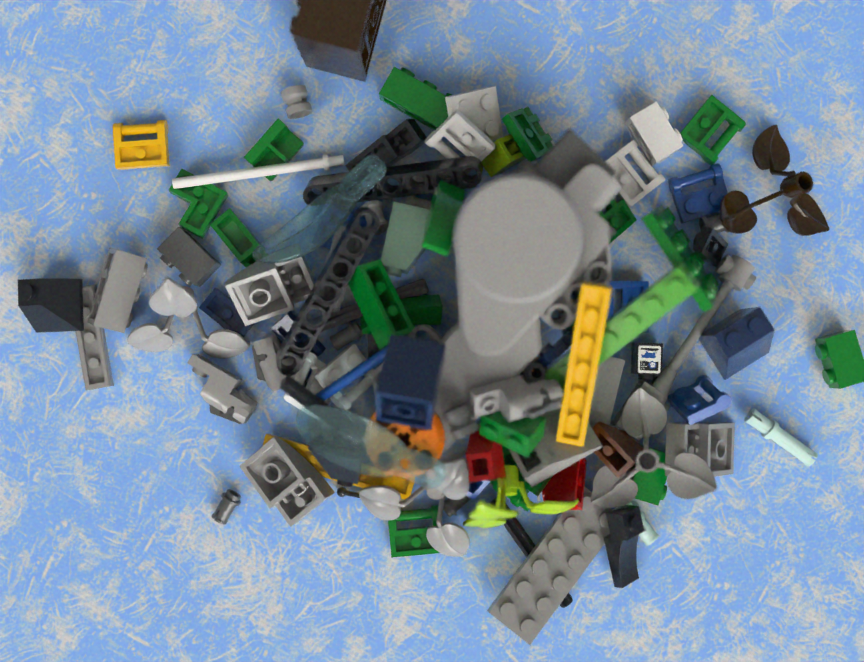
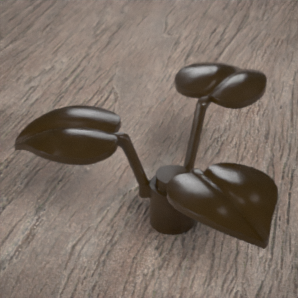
(803, 217)

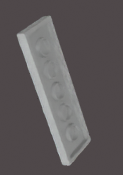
(551, 569)

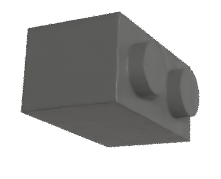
(188, 257)

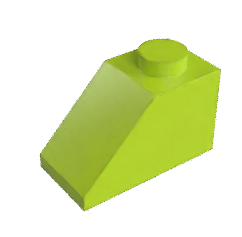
(503, 156)

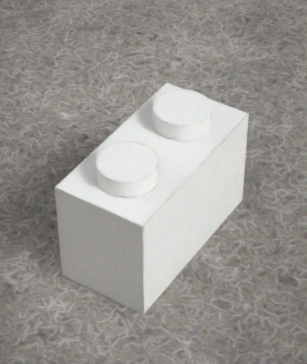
(654, 133)

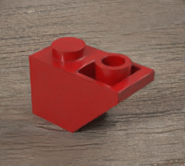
(484, 458)

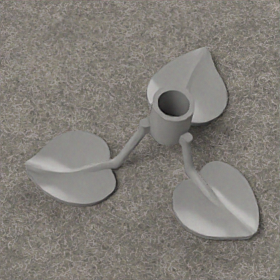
(175, 299)
(688, 477)
(445, 538)

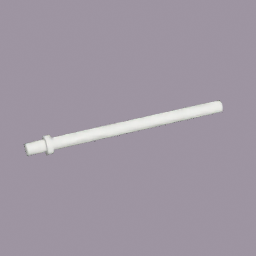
(268, 170)

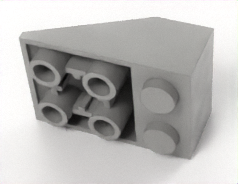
(553, 456)

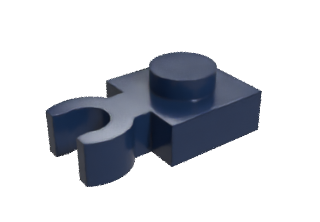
(550, 353)

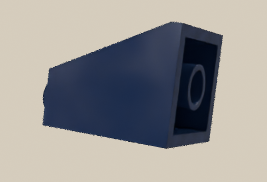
(738, 340)
(409, 381)

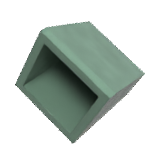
(404, 238)

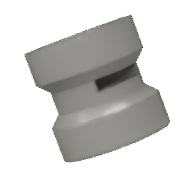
(296, 100)

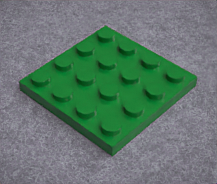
(676, 248)

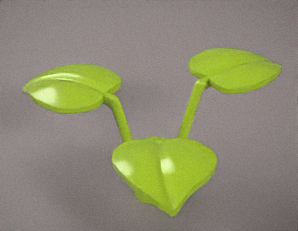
(493, 516)

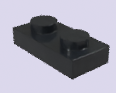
(709, 245)

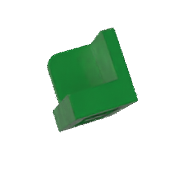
(274, 147)

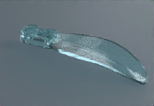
(322, 216)
(364, 445)

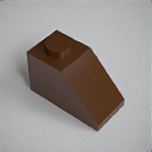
(618, 448)

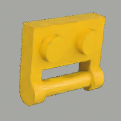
(141, 152)

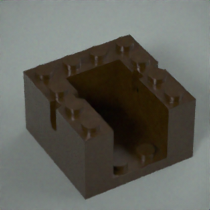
(338, 34)

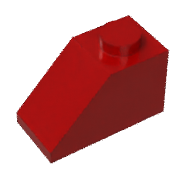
(567, 485)

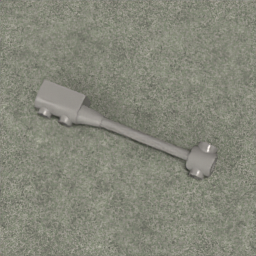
(735, 275)

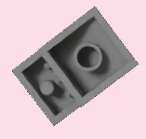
(269, 288)
(707, 440)
(286, 480)

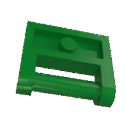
(705, 123)
(412, 540)

